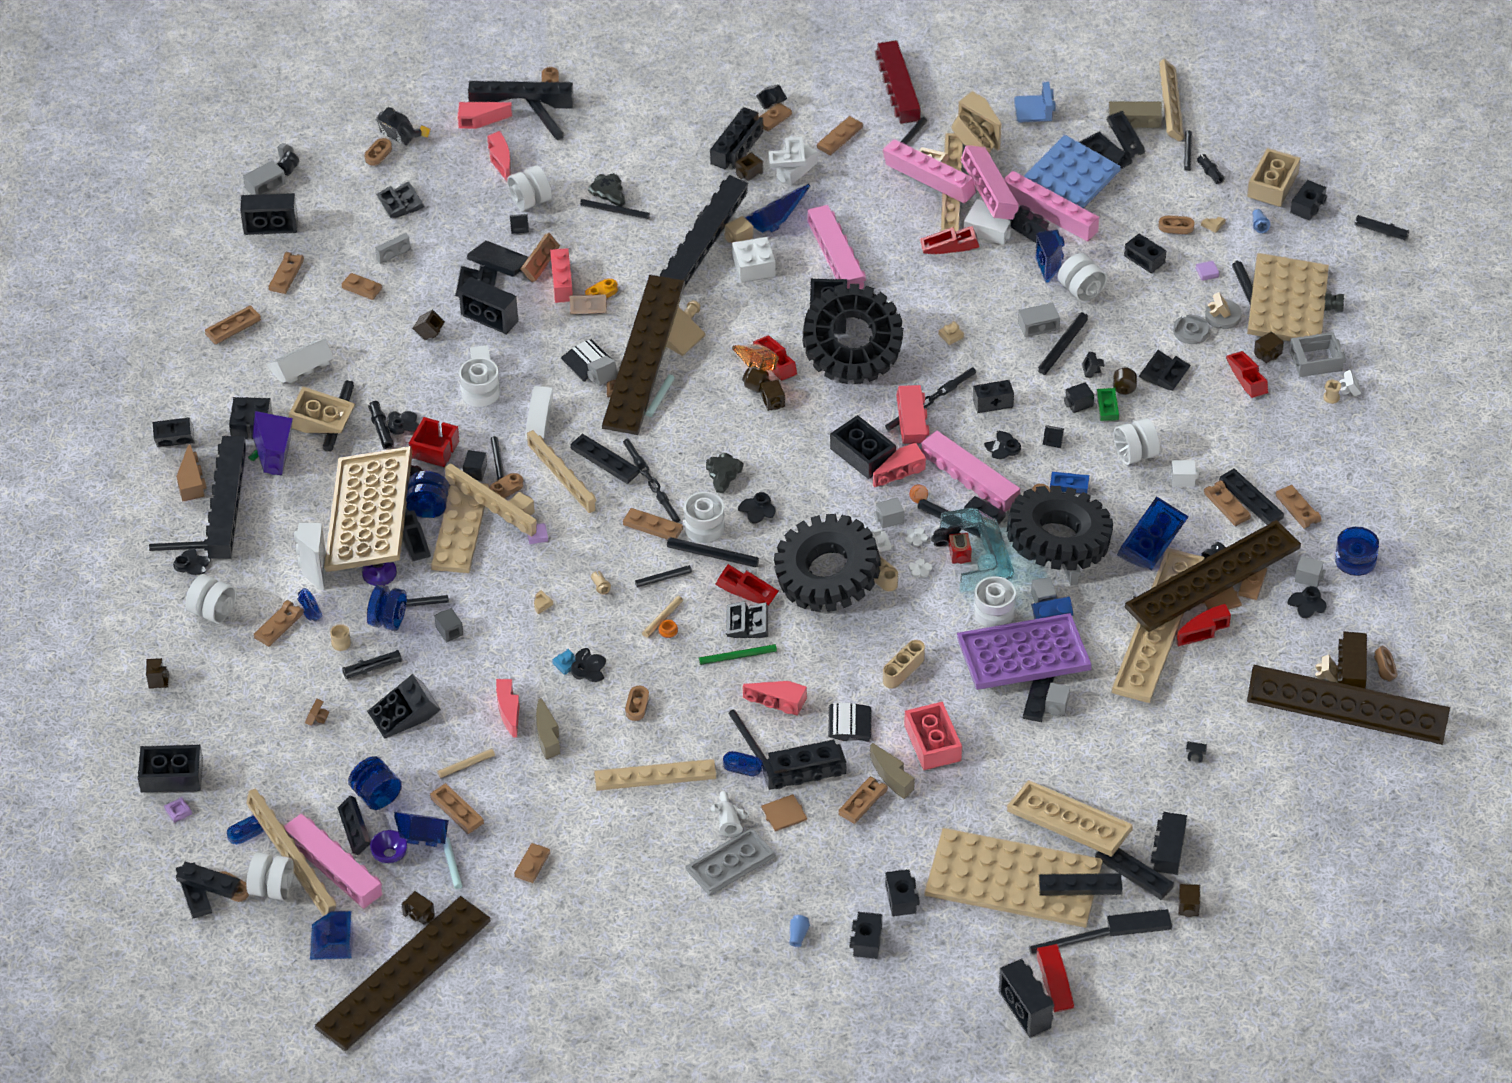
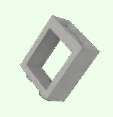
(1313, 343)

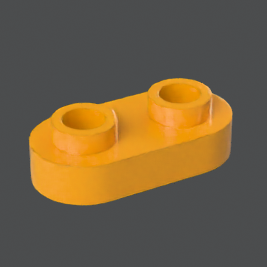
(605, 287)

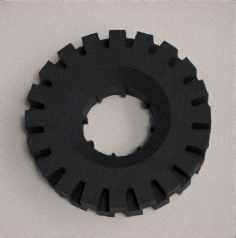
(841, 360)
(1043, 507)
(820, 538)

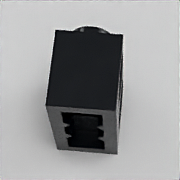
(1145, 253)
(173, 432)

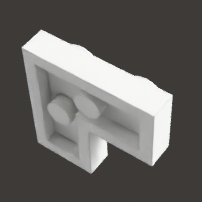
(791, 157)

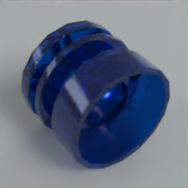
(375, 783)

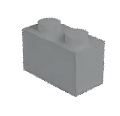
(264, 179)
(1038, 319)

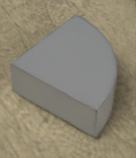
(282, 148)

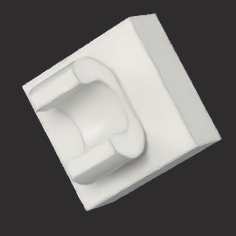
(1350, 383)
(881, 540)

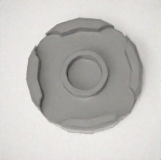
(1228, 322)
(1191, 334)

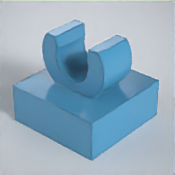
(564, 661)

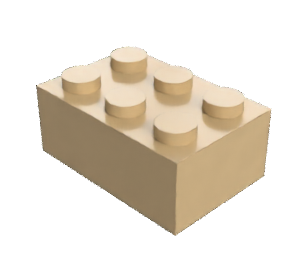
(1273, 177)

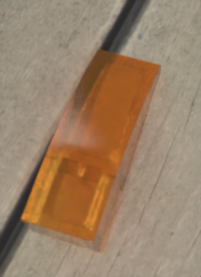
(757, 356)

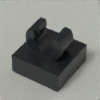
(519, 223)
(1092, 365)
(1053, 436)
(1196, 748)

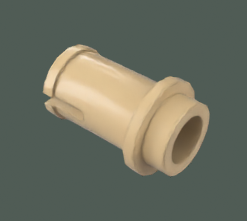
(692, 308)
(602, 585)

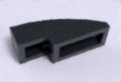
(414, 537)

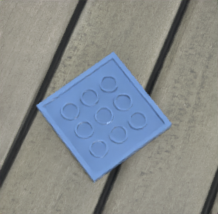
(1073, 171)

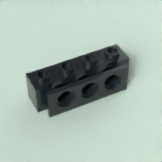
(737, 139)
(804, 764)

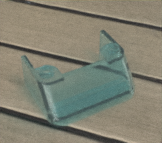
(997, 559)

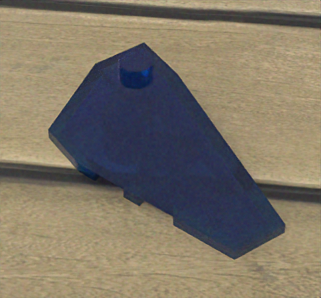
(777, 211)

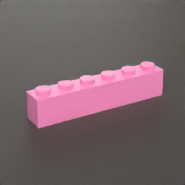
(929, 171)
(989, 182)
(1052, 206)
(835, 246)
(969, 471)
(333, 861)

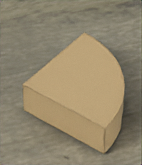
(1213, 224)
(542, 602)

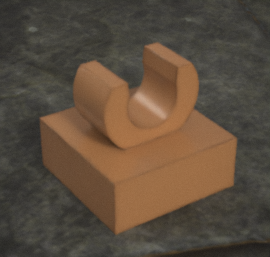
(317, 713)

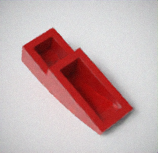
(950, 241)
(785, 365)
(1248, 374)
(746, 585)
(1204, 625)
(1055, 977)

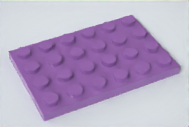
(1023, 651)

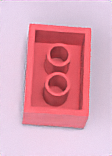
(933, 736)

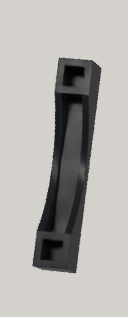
(555, 94)

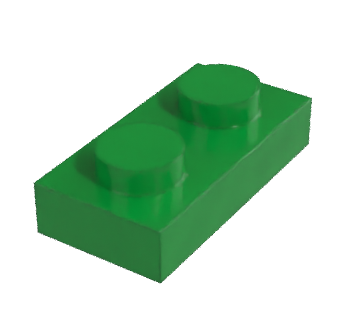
(1107, 404)

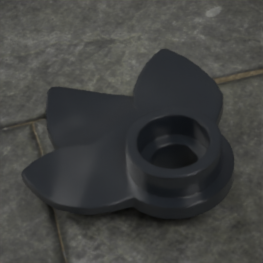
(400, 422)
(1003, 446)
(757, 507)
(941, 535)
(191, 562)
(1308, 602)
(590, 664)

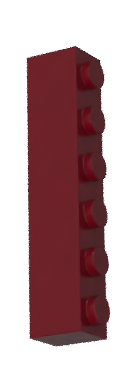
(898, 82)

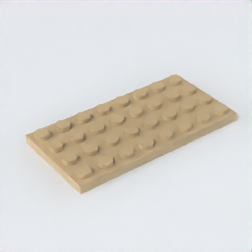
(368, 509)
(1006, 876)

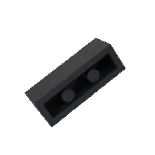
(1169, 843)

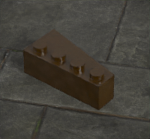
(1352, 659)

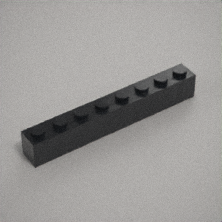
(706, 229)
(226, 497)

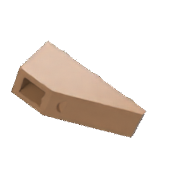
(188, 477)

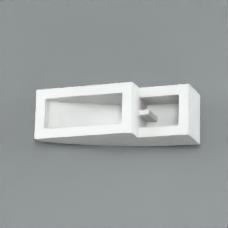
(539, 410)

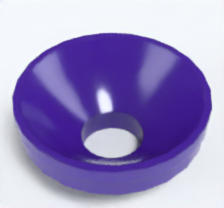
(382, 575)
(388, 840)

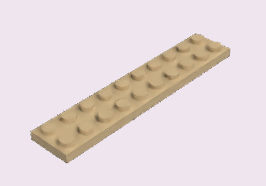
(1149, 650)

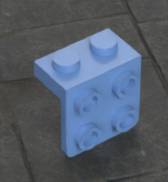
(1035, 107)

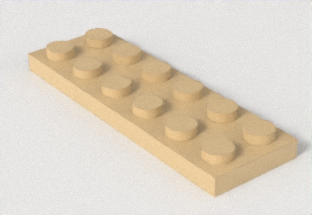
(458, 533)
(1070, 818)

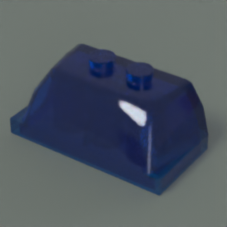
(1152, 534)

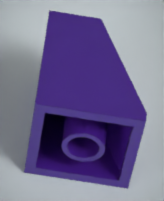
(272, 441)

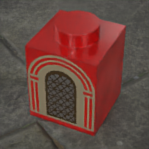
(960, 548)

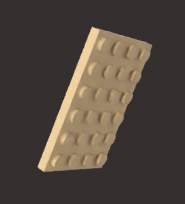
(1287, 297)

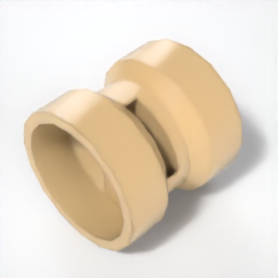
(340, 637)

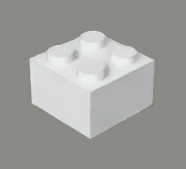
(753, 259)

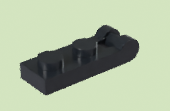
(1125, 134)

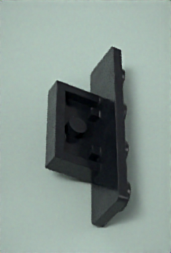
(1028, 223)

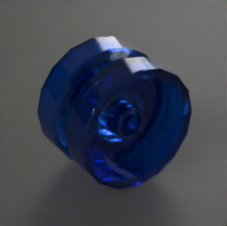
(427, 494)
(1356, 551)
(386, 607)

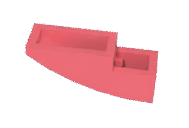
(499, 153)
(508, 705)

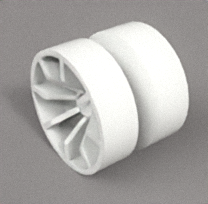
(529, 187)
(1082, 277)
(479, 382)
(1136, 441)
(704, 517)
(210, 598)
(994, 601)
(270, 876)

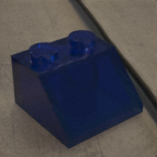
(1049, 253)
(421, 828)
(332, 936)

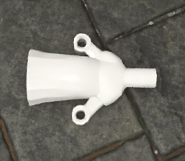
(728, 817)

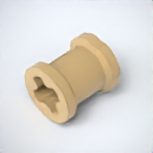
(1332, 391)

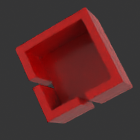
(430, 446)

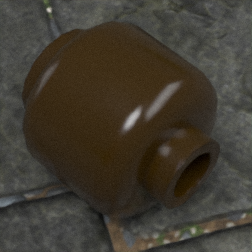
(754, 377)
(1125, 381)

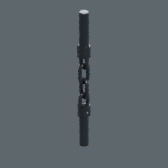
(948, 386)
(661, 496)

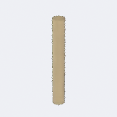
(662, 616)
(466, 763)

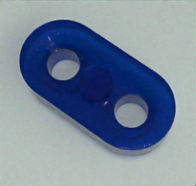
(310, 605)
(743, 763)
(246, 829)

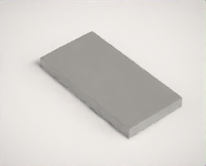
(730, 861)

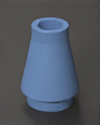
(1260, 222)
(798, 928)

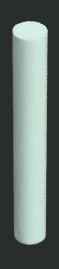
(659, 396)
(452, 864)

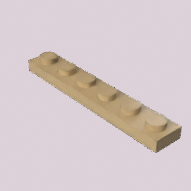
(1171, 100)
(558, 468)
(491, 500)
(655, 774)

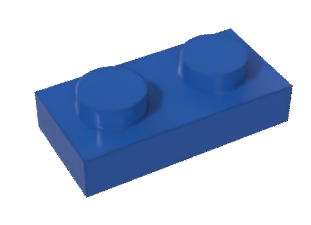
(1070, 480)
(1052, 608)

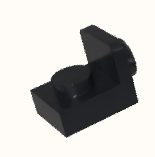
(771, 95)

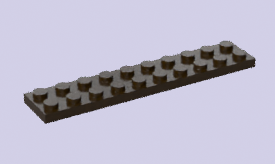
(643, 355)
(1212, 575)
(1348, 704)
(402, 973)

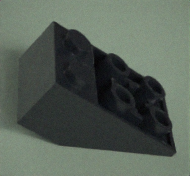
(404, 707)

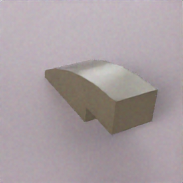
(547, 731)
(892, 771)

